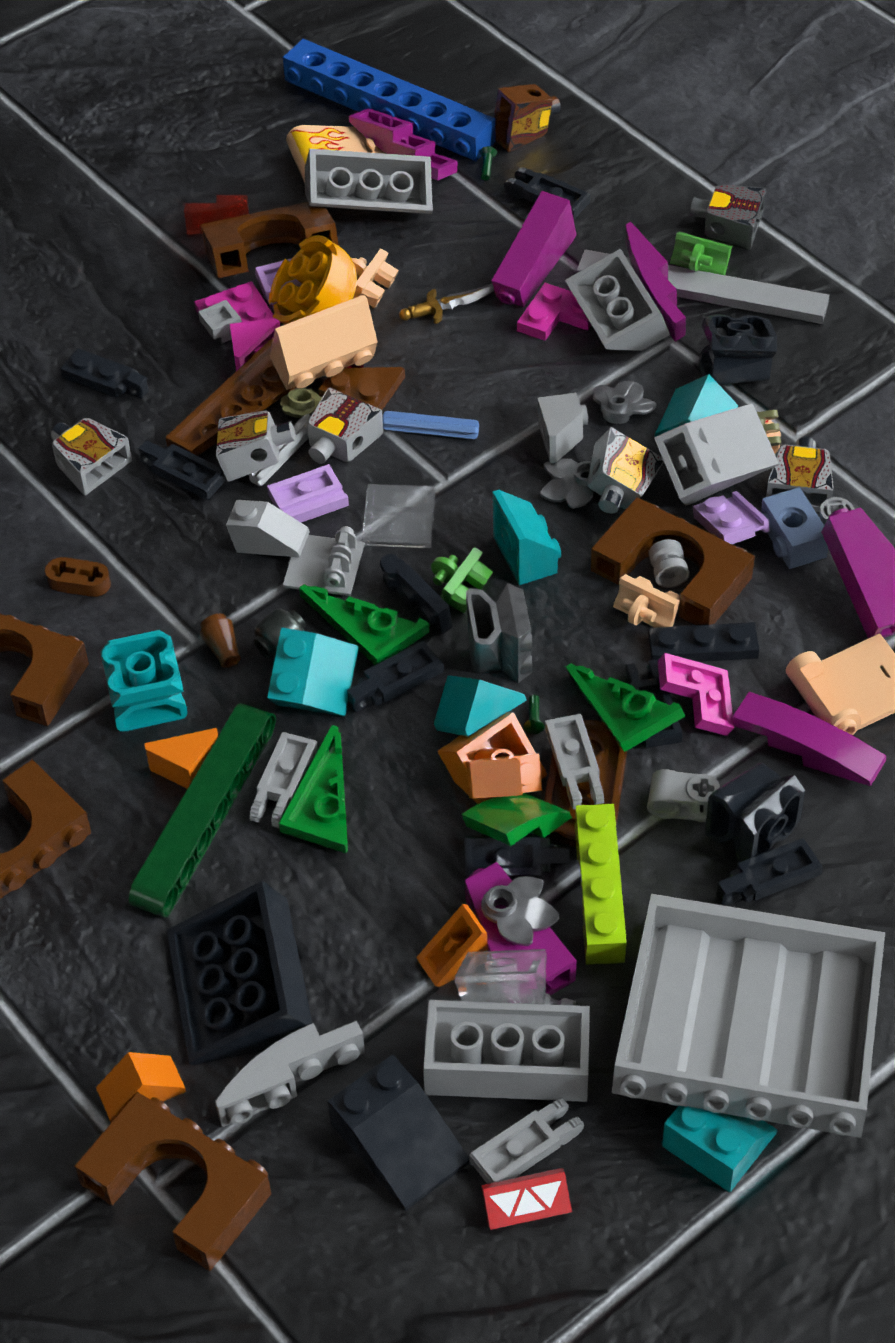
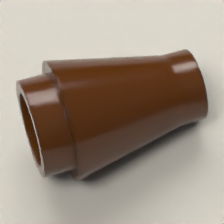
(220, 638)

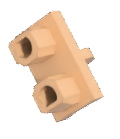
(376, 271)
(646, 603)

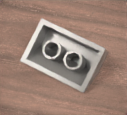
(618, 304)

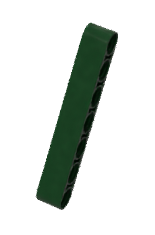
(202, 810)

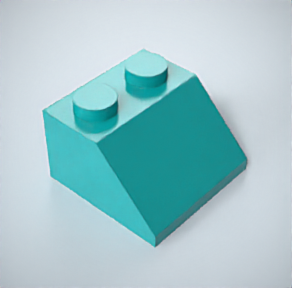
(523, 538)
(312, 672)
(716, 1143)

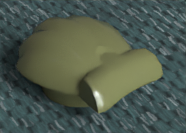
(300, 402)

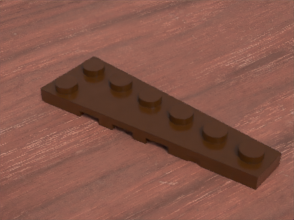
(247, 391)

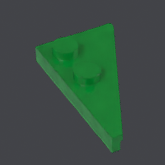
(373, 629)
(625, 711)
(318, 805)

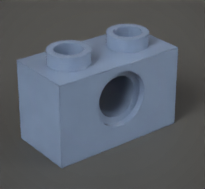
(794, 528)

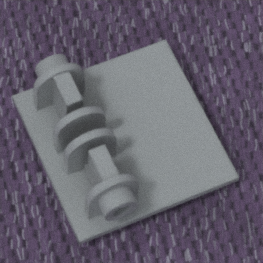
(327, 563)

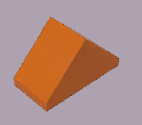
(180, 756)
(451, 944)
(141, 1073)

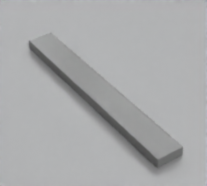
(738, 292)

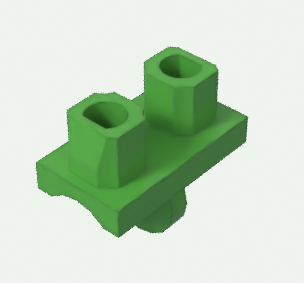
(700, 254)
(470, 570)

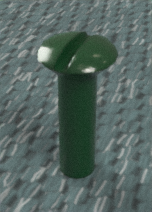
(487, 153)
(533, 725)

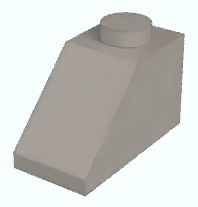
(561, 423)
(265, 530)

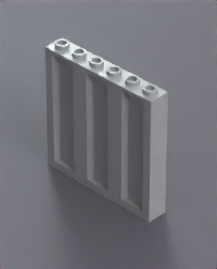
(752, 1015)

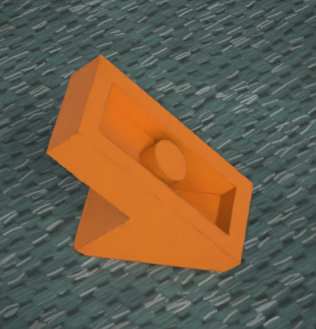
(504, 776)

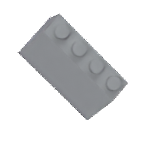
(368, 181)
(507, 1050)

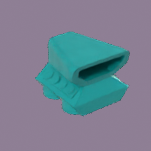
(143, 680)

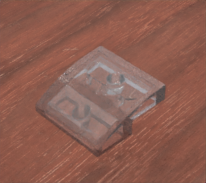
(399, 516)

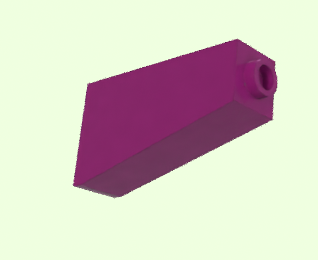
(535, 250)
(866, 567)
(560, 962)

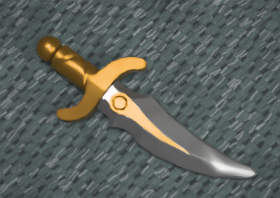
(436, 306)

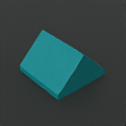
(693, 402)
(473, 704)

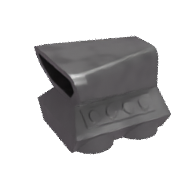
(499, 633)

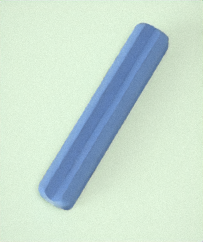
(430, 425)

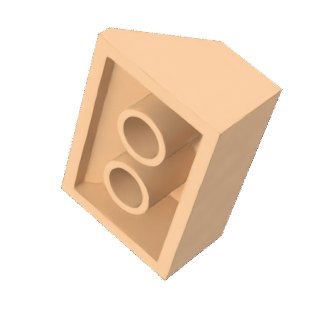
(324, 343)

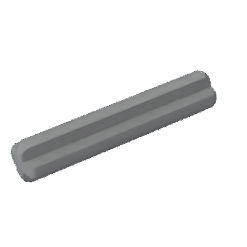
(285, 452)

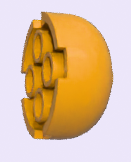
(325, 276)

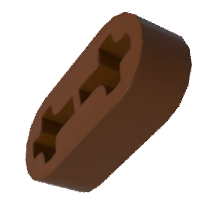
(77, 576)

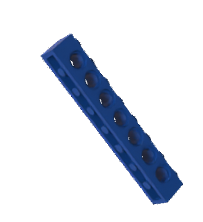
(365, 87)

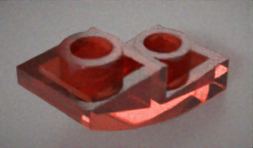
(225, 207)

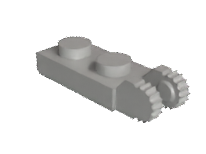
(574, 757)
(283, 775)
(524, 1143)

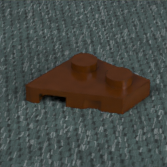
(368, 385)

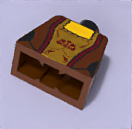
(523, 115)

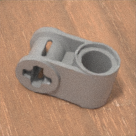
(680, 795)

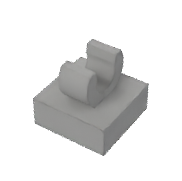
(218, 319)

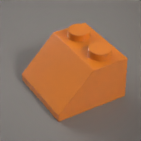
(497, 739)

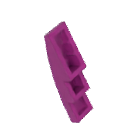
(397, 137)
(653, 273)
(817, 741)

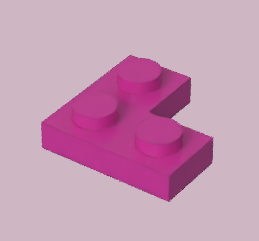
(244, 300)
(547, 309)
(705, 685)

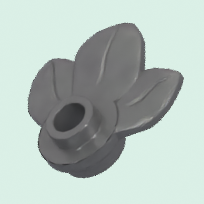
(622, 401)
(568, 483)
(524, 910)

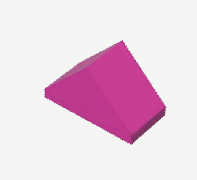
(251, 337)

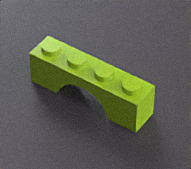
(600, 884)

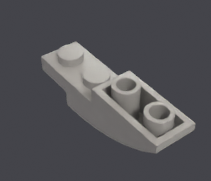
(272, 1074)

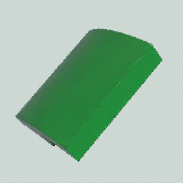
(514, 817)

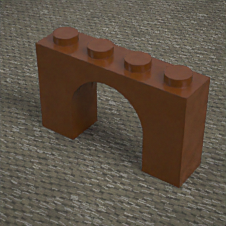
(232, 238)
(722, 566)
(53, 671)
(55, 827)
(150, 1133)

